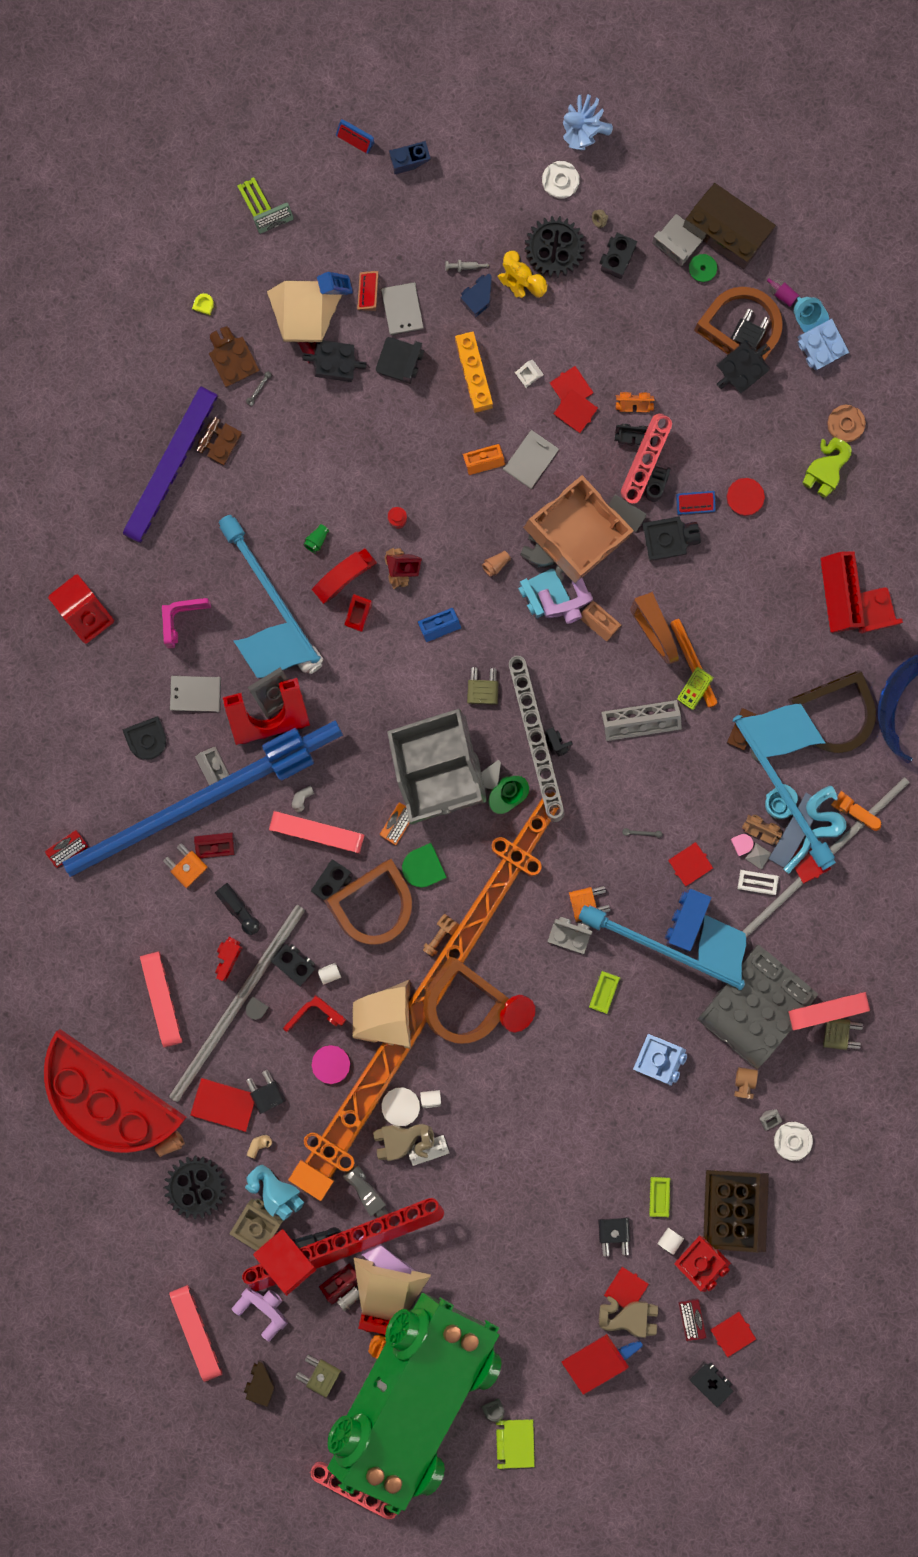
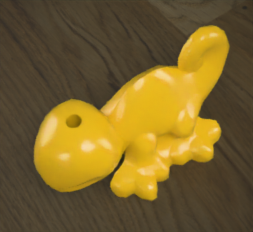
(520, 275)

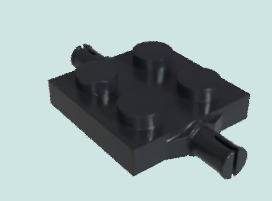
(334, 361)
(743, 366)

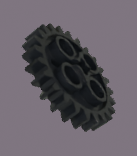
(538, 244)
(177, 1191)

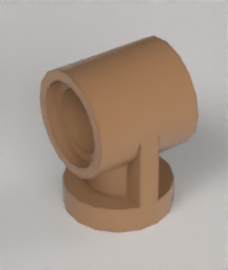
(745, 1080)

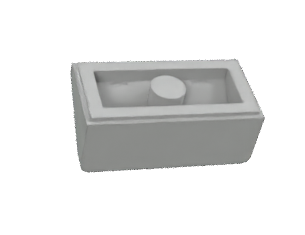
(212, 765)

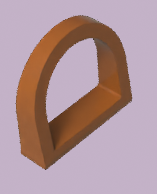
(724, 342)
(652, 622)
(406, 904)
(447, 971)

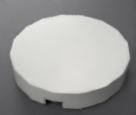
(562, 185)
(400, 1106)
(786, 1141)

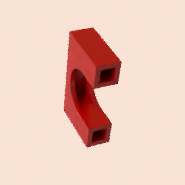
(247, 728)

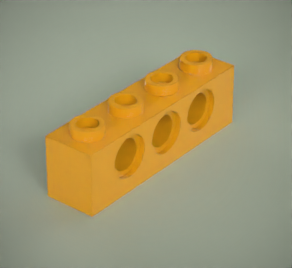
(473, 372)

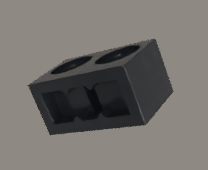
(621, 256)
(327, 879)
(290, 969)

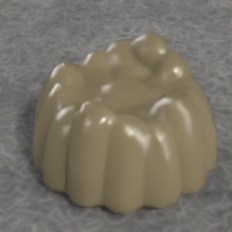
(601, 216)

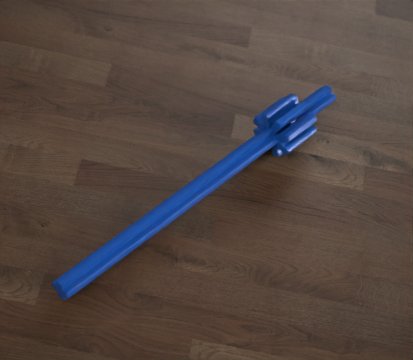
(284, 756)

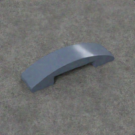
(792, 836)

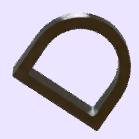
(870, 711)

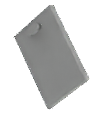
(402, 308)
(531, 459)
(195, 693)

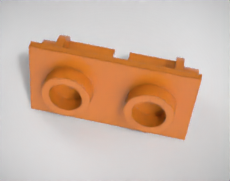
(627, 401)

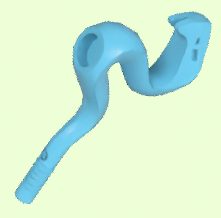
(836, 829)

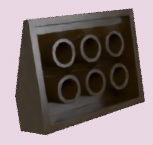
(728, 225)
(736, 1210)

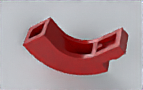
(343, 574)

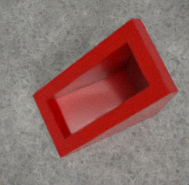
(358, 612)

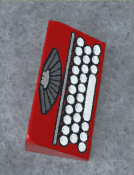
(66, 848)

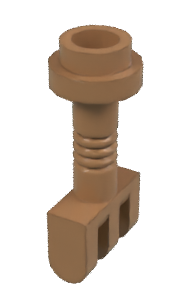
(447, 925)

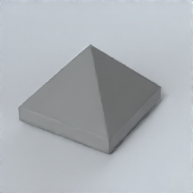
(758, 856)
(768, 1115)

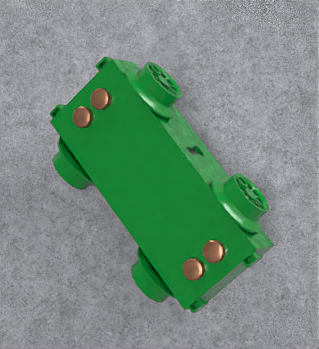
(410, 1402)

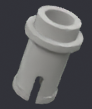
(349, 1299)

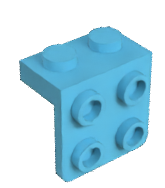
(545, 580)

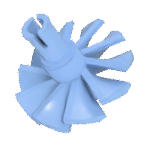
(582, 125)

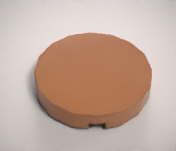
(840, 423)

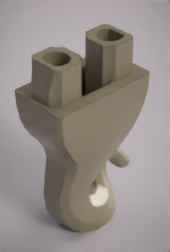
(400, 1141)
(630, 1318)

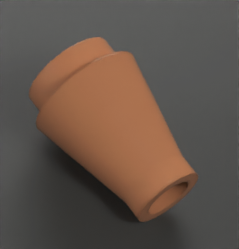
(496, 563)
(170, 1144)

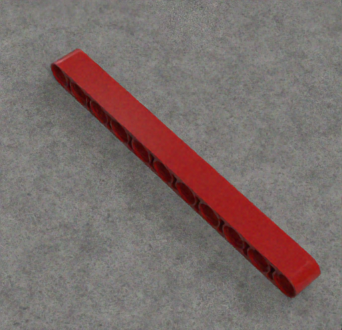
(352, 1242)

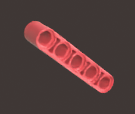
(646, 448)
(316, 832)
(160, 999)
(829, 1011)
(195, 1334)
(360, 1498)

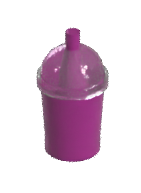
(782, 291)

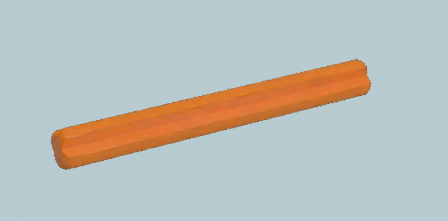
(691, 657)

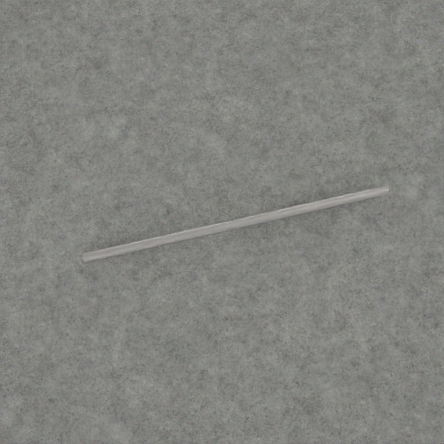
(834, 848)

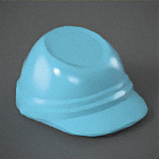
(775, 804)

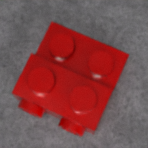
(229, 952)
(703, 1264)

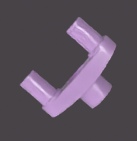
(568, 609)
(268, 1305)

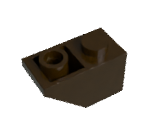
(261, 1386)

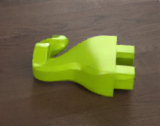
(826, 469)

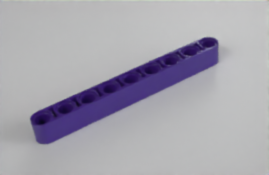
(169, 464)

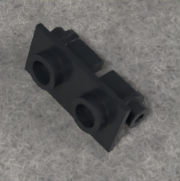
(625, 433)

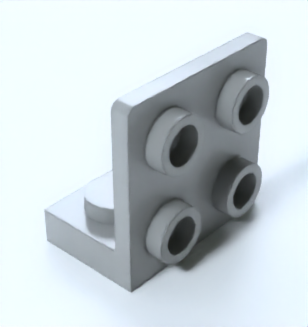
(676, 240)
(569, 935)

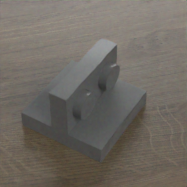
(268, 693)

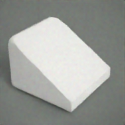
(529, 373)

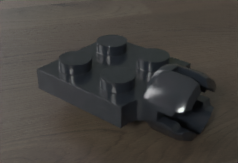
(670, 537)

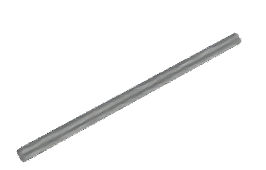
(237, 1003)

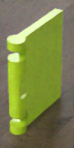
(515, 1443)

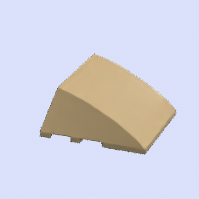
(302, 310)
(384, 1016)
(386, 1290)

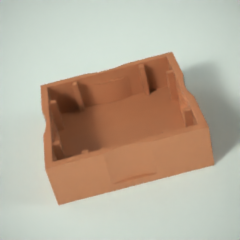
(578, 529)

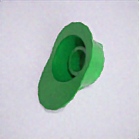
(508, 794)

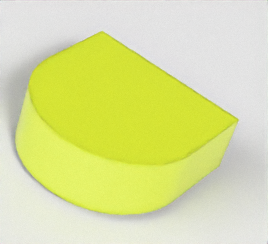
(203, 304)

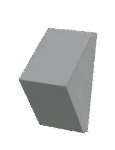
(491, 775)

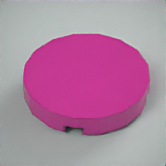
(330, 1064)

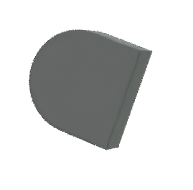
(256, 1009)
(494, 1411)

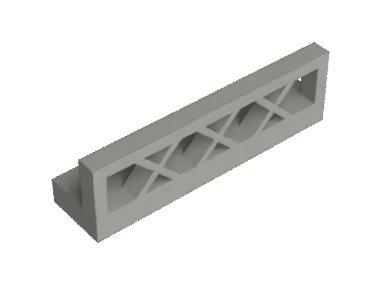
(642, 723)

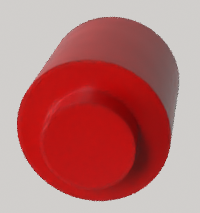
(397, 517)

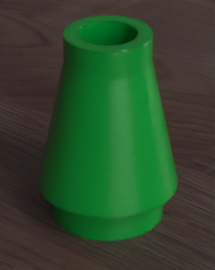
(316, 538)

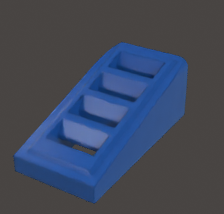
(334, 284)
(628, 1350)

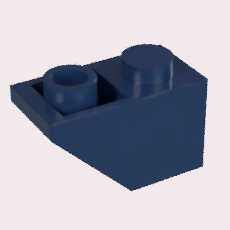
(409, 157)
(478, 297)

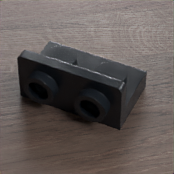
(553, 740)

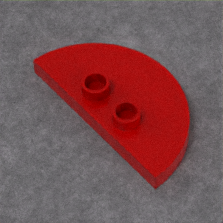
(103, 1102)

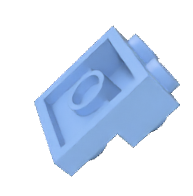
(822, 345)
(660, 1060)

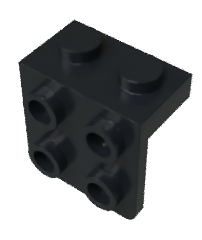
(400, 359)

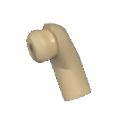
(258, 1143)

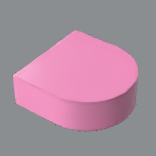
(742, 844)

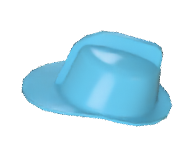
(810, 313)

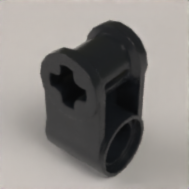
(657, 480)

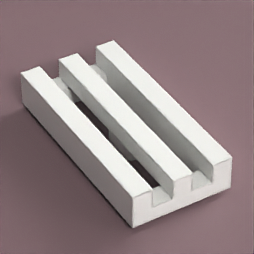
(742, 879)

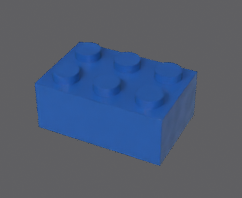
(687, 920)

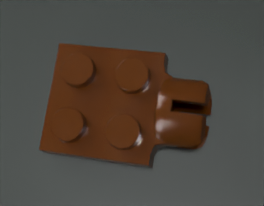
(231, 357)

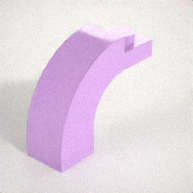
(385, 1259)

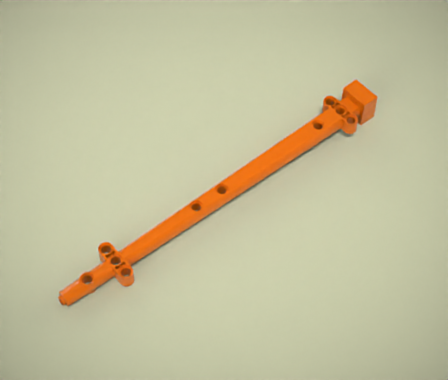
(316, 1171)

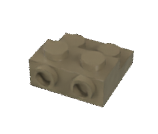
(255, 1225)

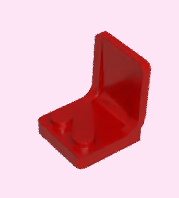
(81, 609)
(877, 610)
(334, 1017)

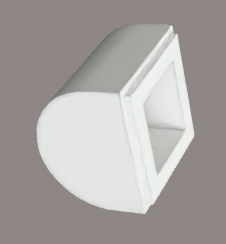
(329, 973)
(430, 1099)
(670, 1241)

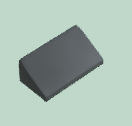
(629, 513)

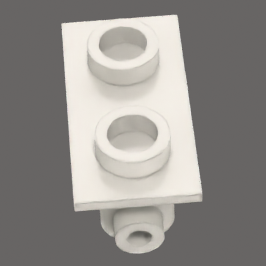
(440, 1148)

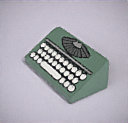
(273, 218)

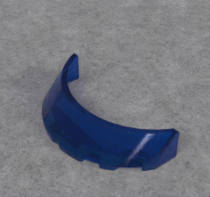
(888, 703)

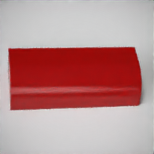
(842, 591)

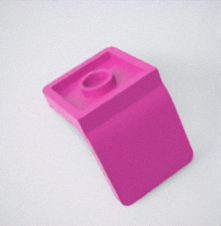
(168, 613)

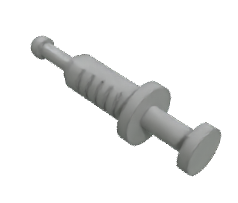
(464, 265)

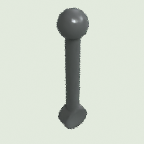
(250, 401)
(626, 832)

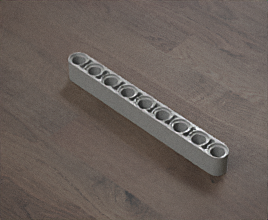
(536, 729)

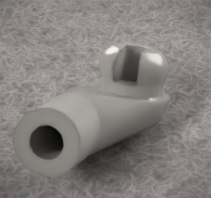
(299, 798)

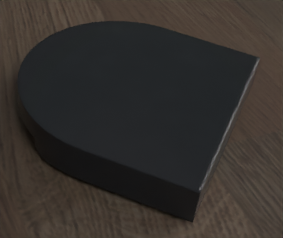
(146, 738)

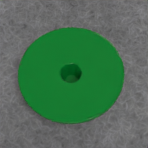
(705, 261)

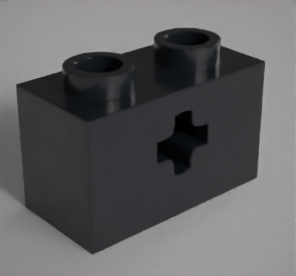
(716, 1394)

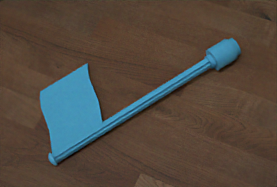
(277, 645)
(779, 734)
(719, 948)

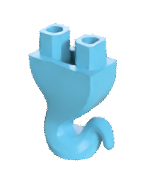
(276, 1194)

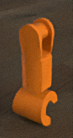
(845, 804)

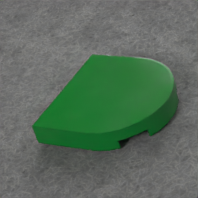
(423, 867)

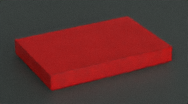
(223, 1104)
(284, 1262)
(595, 1364)

